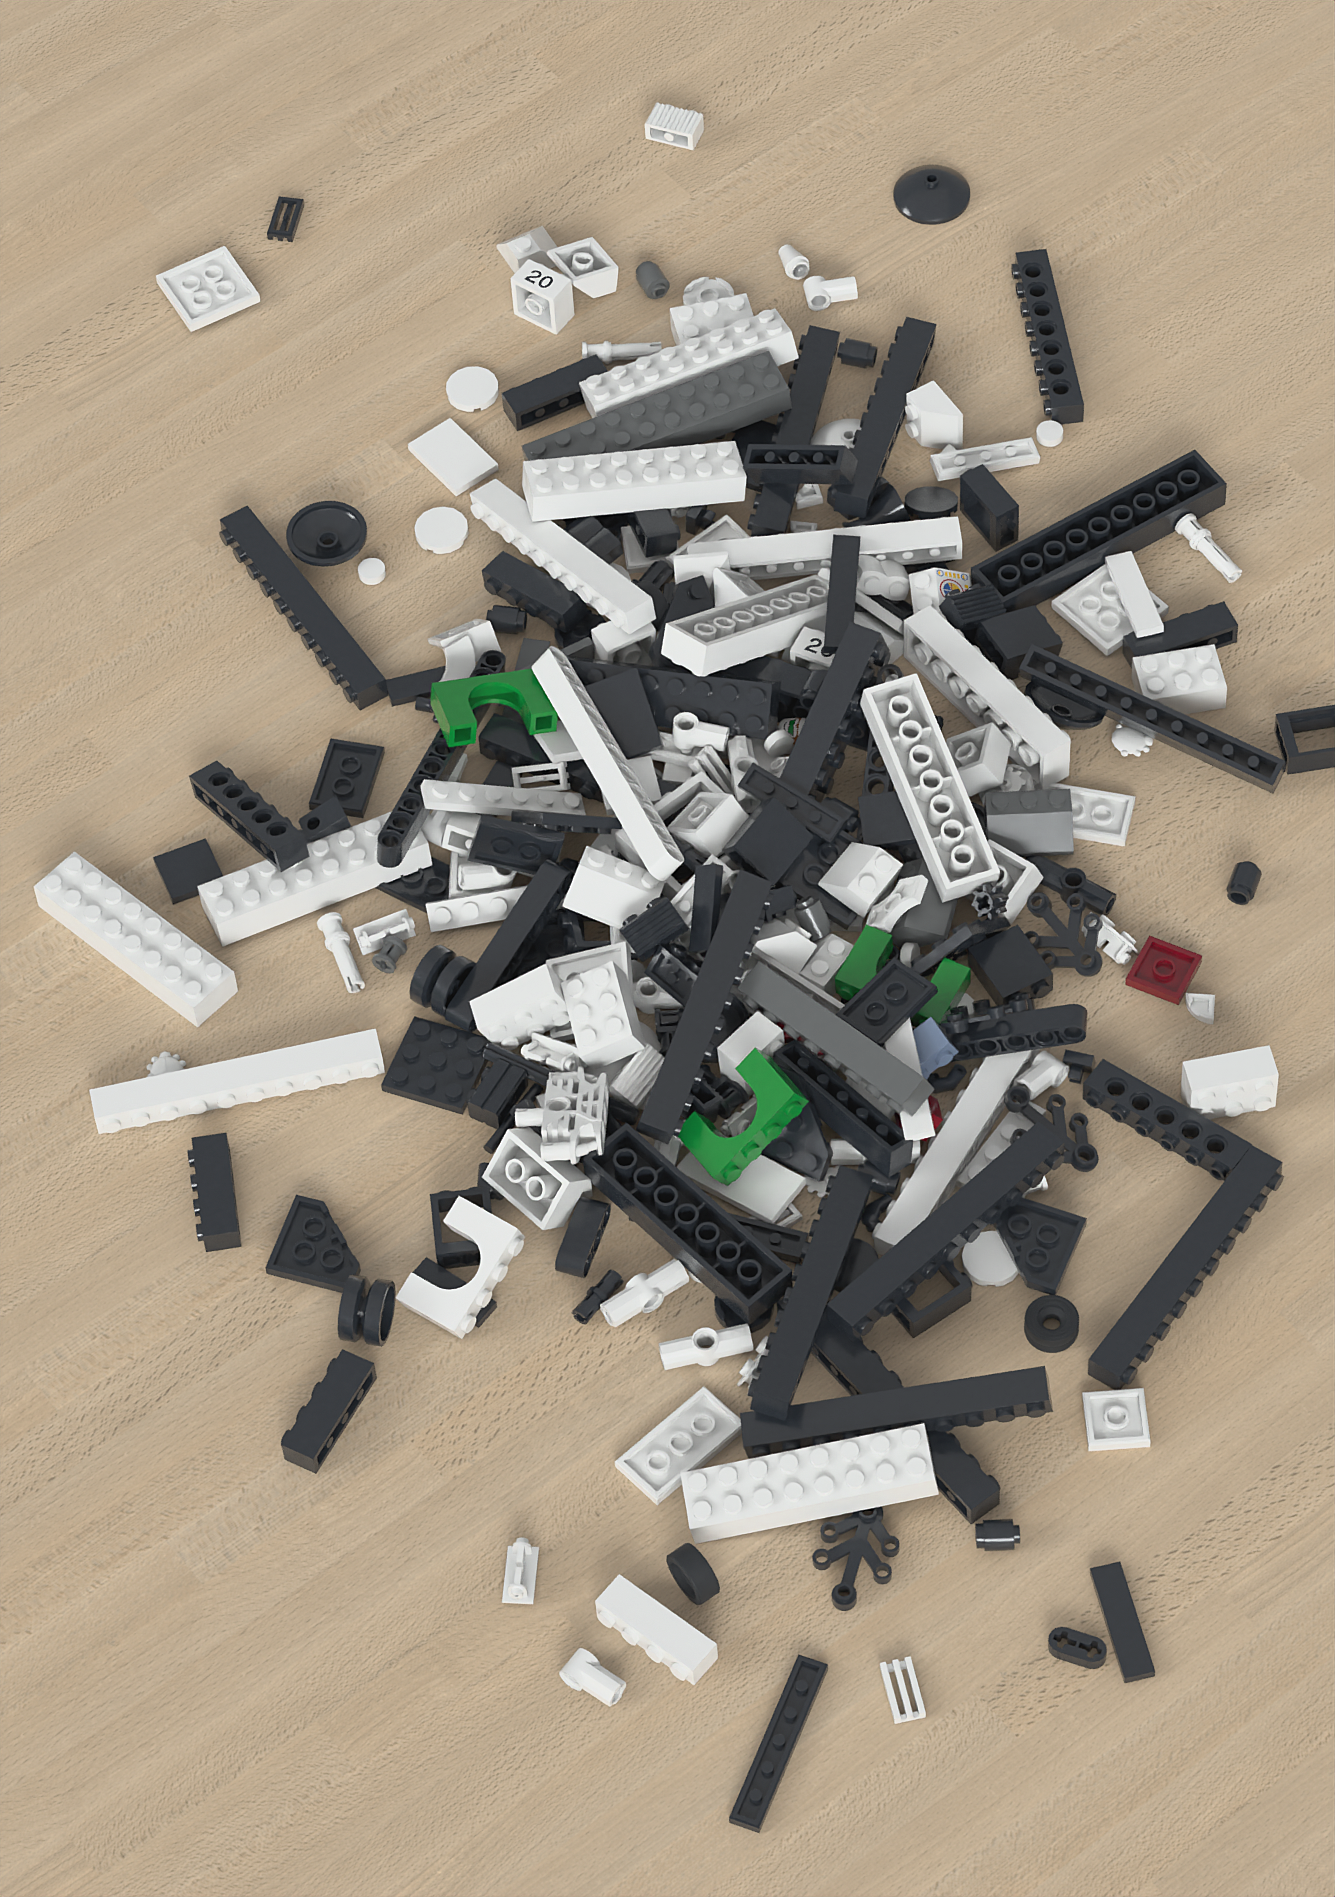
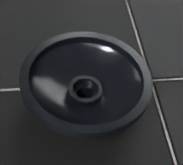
(931, 194)
(326, 533)
(1062, 711)

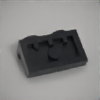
(674, 971)

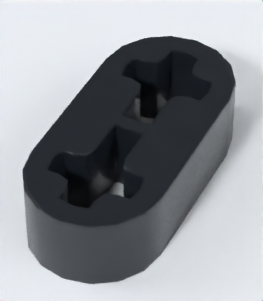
(1077, 1648)

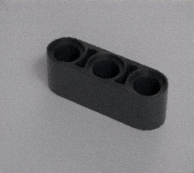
(582, 1237)

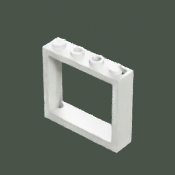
(666, 807)

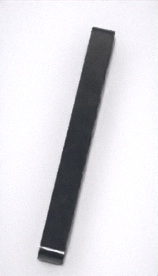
(436, 765)

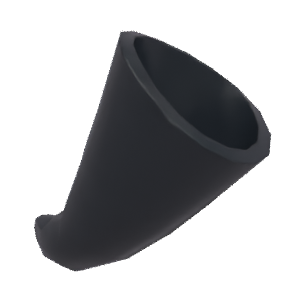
(885, 509)

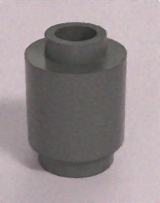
(652, 280)
(812, 917)

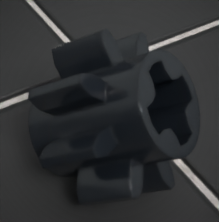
(990, 901)

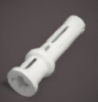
(629, 351)
(1201, 540)
(338, 943)

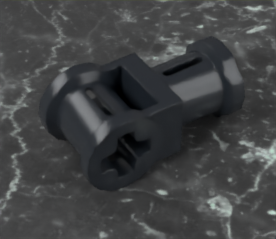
(665, 1026)
(732, 1092)

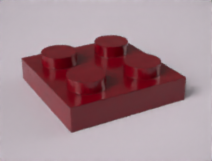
(1163, 970)

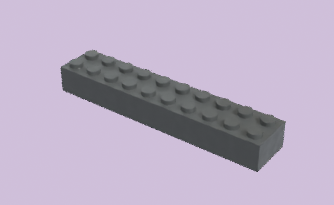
(678, 415)

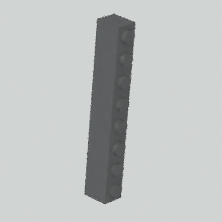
(835, 1039)

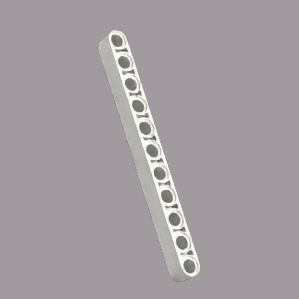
(608, 764)

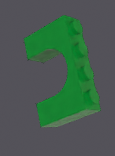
(519, 689)
(868, 959)
(776, 1106)

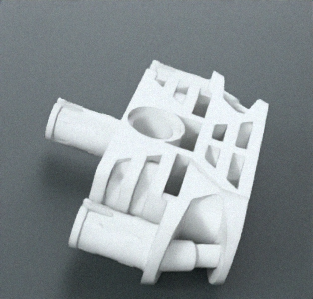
(571, 1116)

